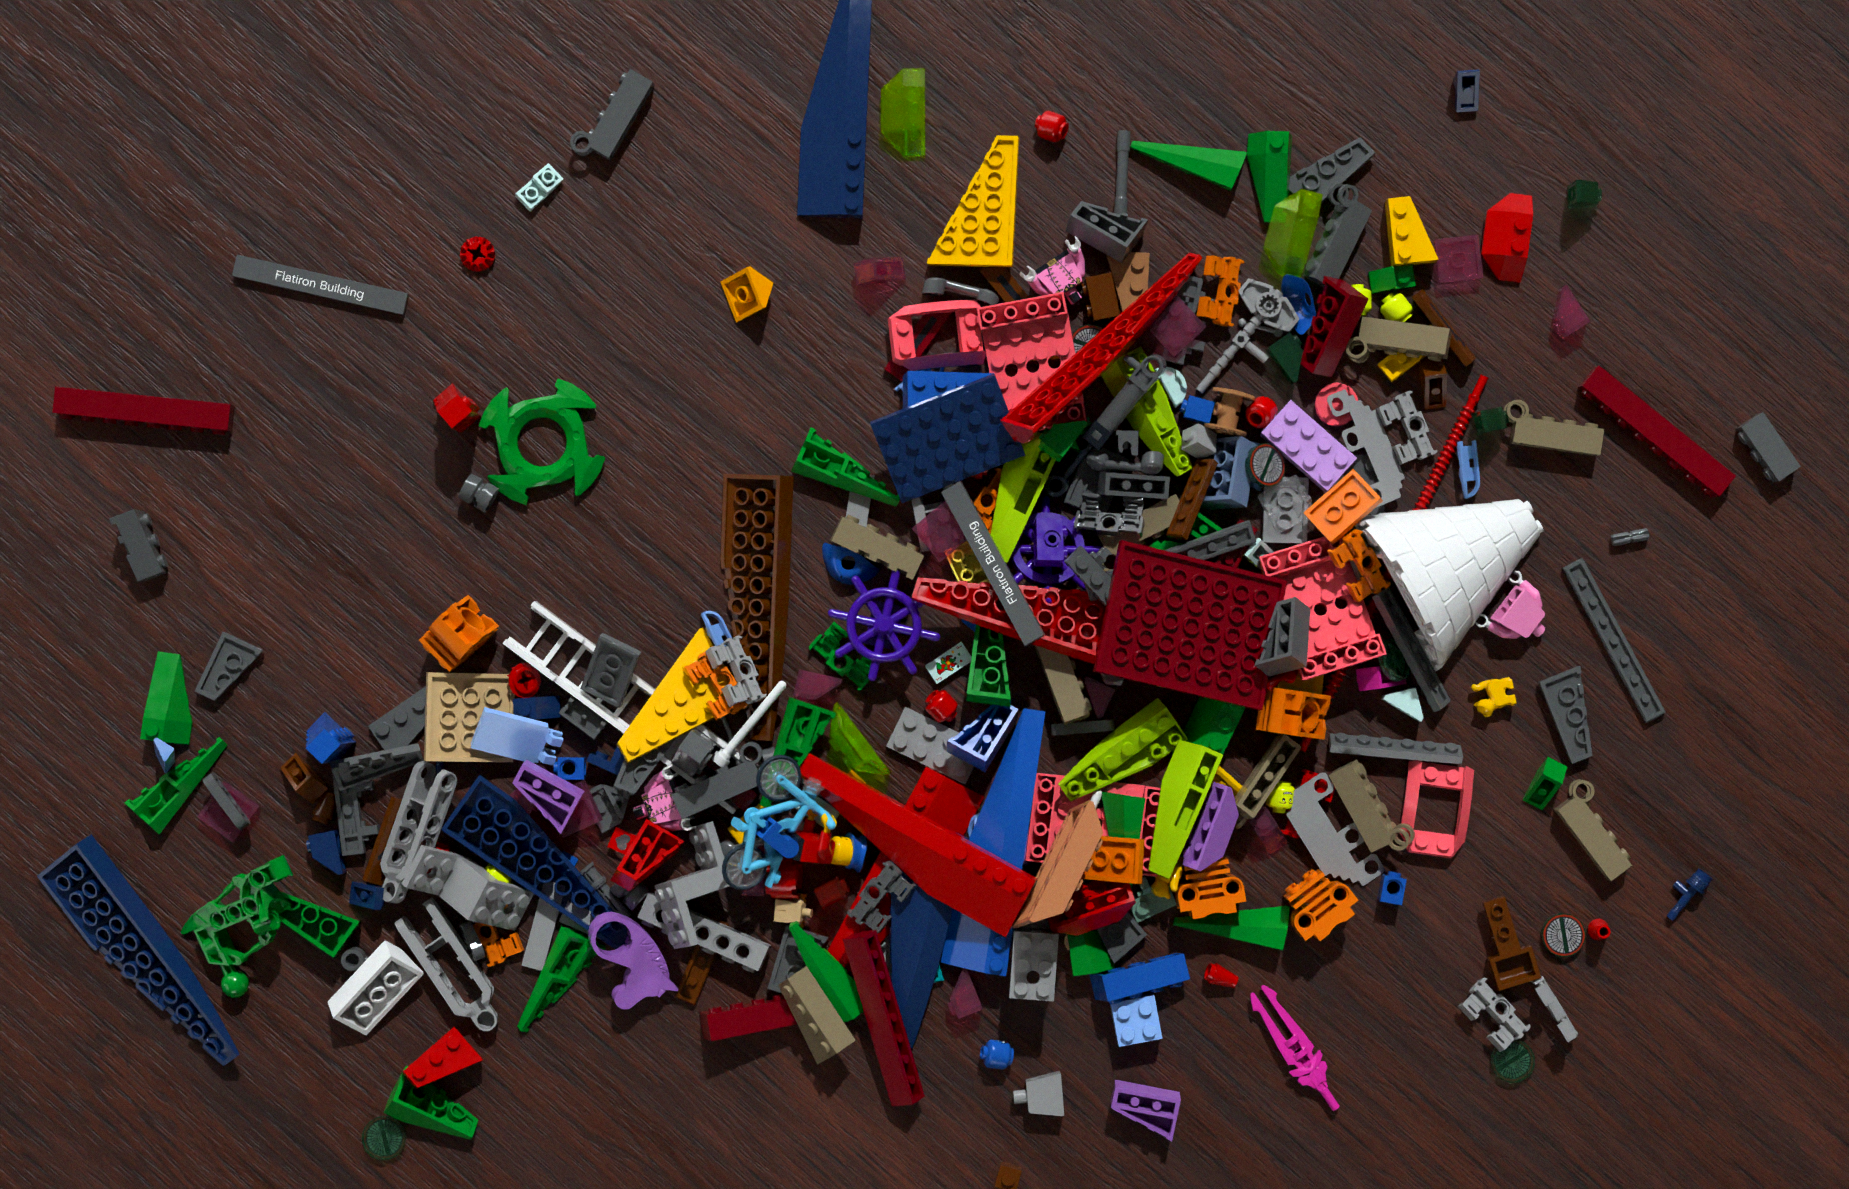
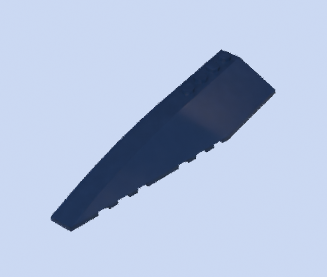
(837, 119)
(129, 936)

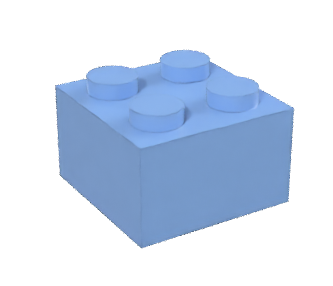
(1136, 1020)

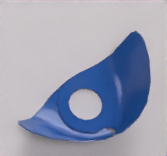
(1295, 289)
(832, 558)

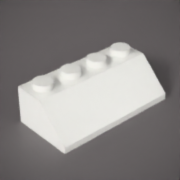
(374, 988)

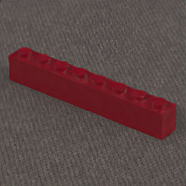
(143, 409)
(1656, 431)
(883, 1018)

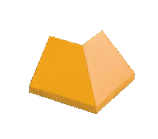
(746, 292)

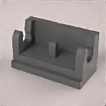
(1127, 440)
(583, 717)

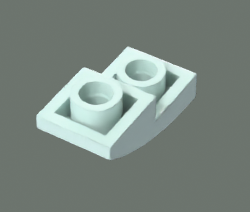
(539, 187)

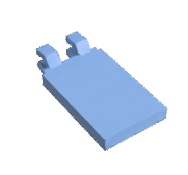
(515, 737)

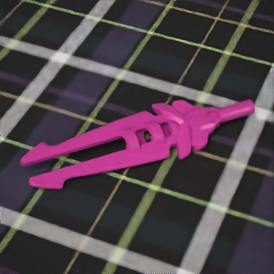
(1309, 1067)

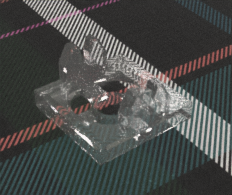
(1265, 499)

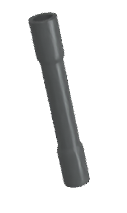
(1123, 149)

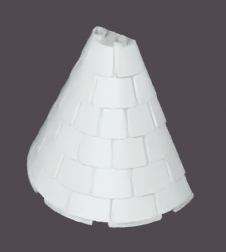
(1451, 563)

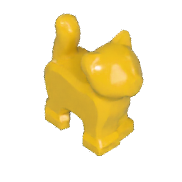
(1496, 693)
(1160, 886)

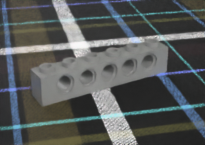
(757, 949)

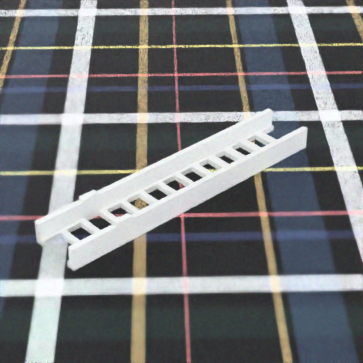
(589, 701)

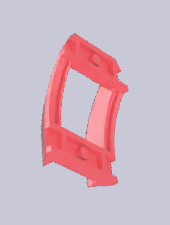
(967, 328)
(1441, 777)

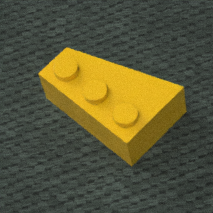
(1406, 234)

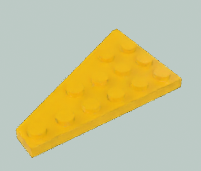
(984, 222)
(673, 706)

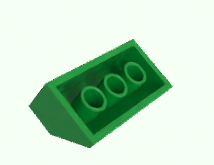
(1212, 723)

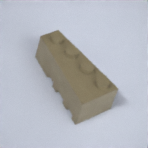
(877, 546)
(815, 1015)

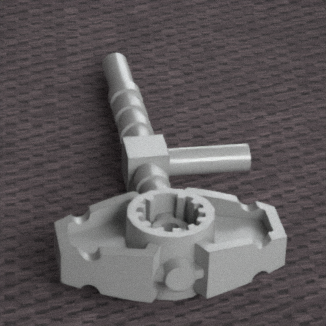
(1267, 306)

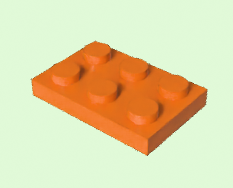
(1343, 506)
(1117, 861)

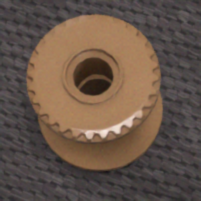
(1226, 411)

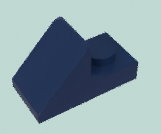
(1467, 90)
(601, 760)
(367, 895)

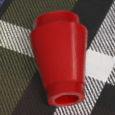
(1594, 929)
(1218, 975)

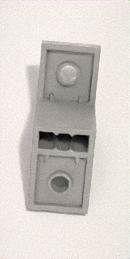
(467, 888)
(675, 892)
(1034, 949)

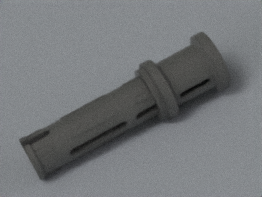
(599, 884)

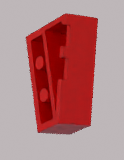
(456, 408)
(646, 854)

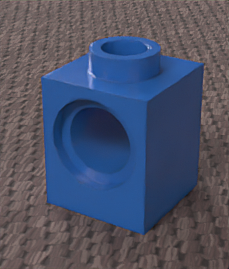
(1197, 409)
(580, 768)
(1396, 897)

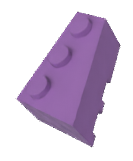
(548, 793)
(1147, 1105)

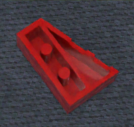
(443, 1058)

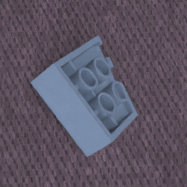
(1230, 481)

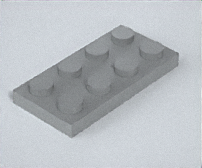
(927, 743)

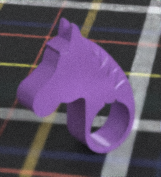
(645, 964)

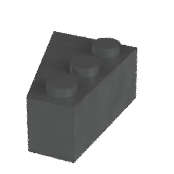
(140, 544)
(1287, 640)
(694, 753)

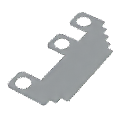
(1377, 445)
(1323, 842)

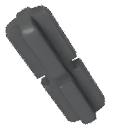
(1626, 538)

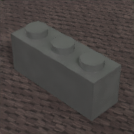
(1767, 448)
(1133, 485)

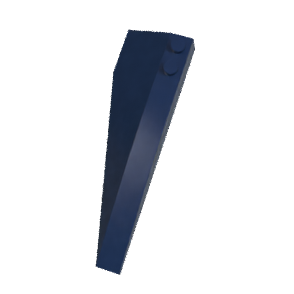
(514, 843)
(915, 951)

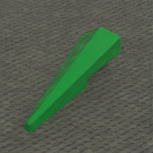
(1210, 164)
(826, 464)
(799, 731)
(163, 800)
(1123, 815)
(1257, 926)
(1088, 954)
(566, 959)
(829, 974)

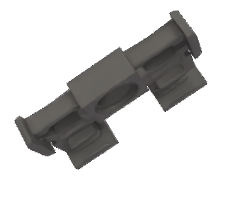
(1091, 521)
(886, 881)

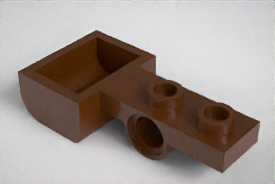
(1513, 963)

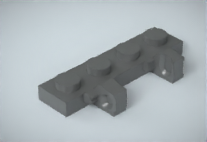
(1190, 295)
(1090, 571)
(351, 827)

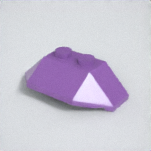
(1211, 829)

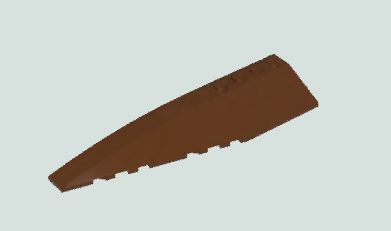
(757, 576)

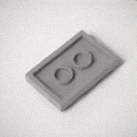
(1295, 534)

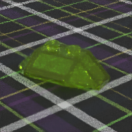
(905, 111)
(1292, 231)
(853, 745)

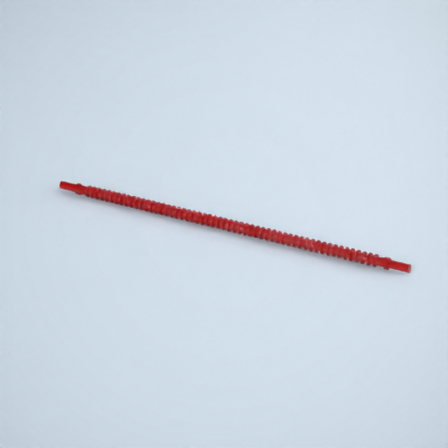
(1473, 399)

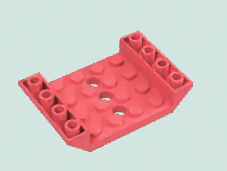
(1026, 332)
(1340, 635)
(1052, 805)

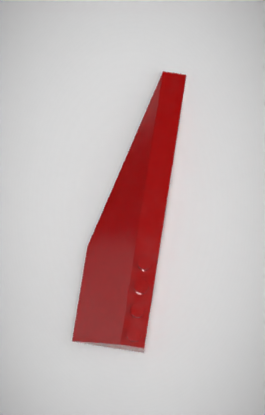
(1096, 356)
(1069, 623)
(936, 799)
(927, 852)

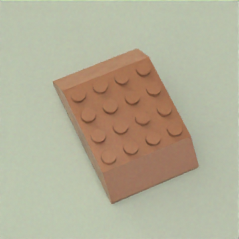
(1063, 866)

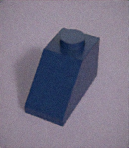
(537, 707)
(327, 850)

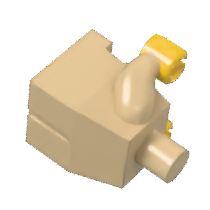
(792, 910)

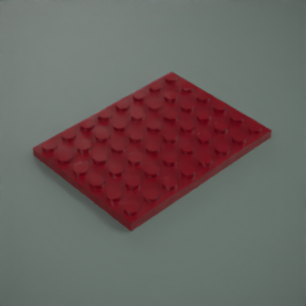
(1187, 625)

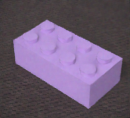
(1308, 446)

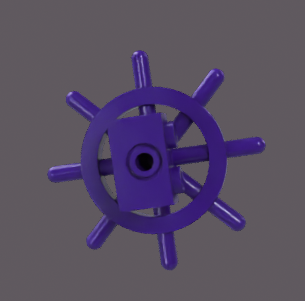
(1048, 549)
(882, 625)

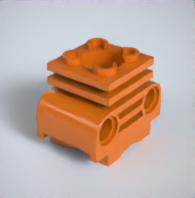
(458, 633)
(1294, 713)
(1209, 890)
(1316, 900)

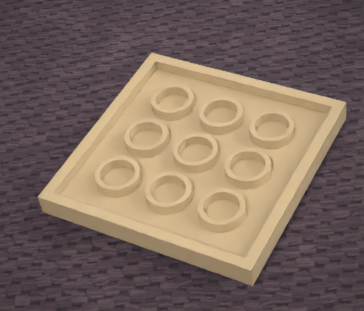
(454, 712)

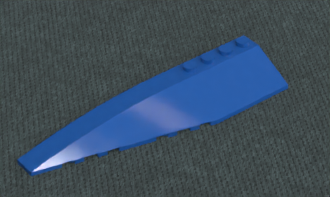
(1003, 832)

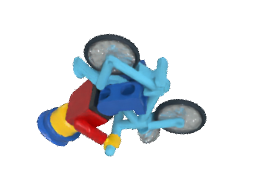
(778, 780)

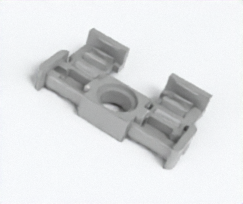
(1420, 442)
(746, 684)
(1487, 997)
(1555, 1009)

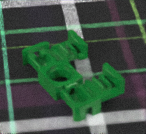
(826, 648)

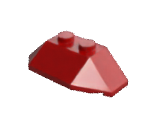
(1508, 236)
(1094, 907)

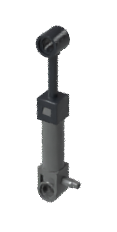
(1105, 425)

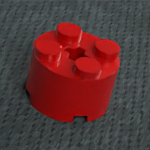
(790, 880)

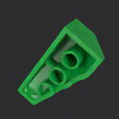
(1270, 167)
(167, 704)
(429, 1109)

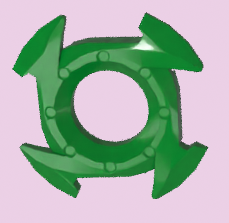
(508, 426)

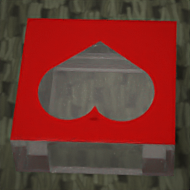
(621, 840)

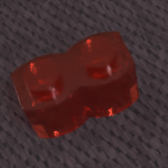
(832, 891)

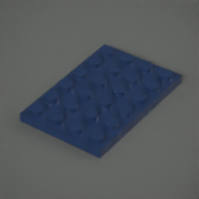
(946, 438)

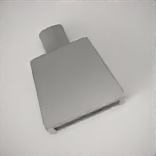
(1042, 1095)

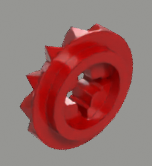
(479, 264)
(531, 685)

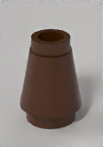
(324, 809)

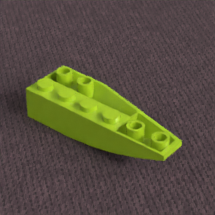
(1151, 415)
(1018, 493)
(1125, 751)
(1180, 801)

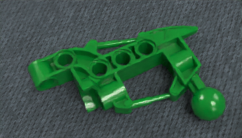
(258, 904)

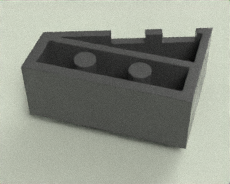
(1106, 230)

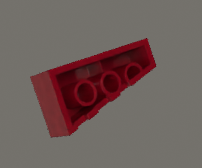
(1333, 326)
(746, 1018)

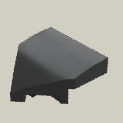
(610, 804)

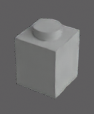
(1199, 441)

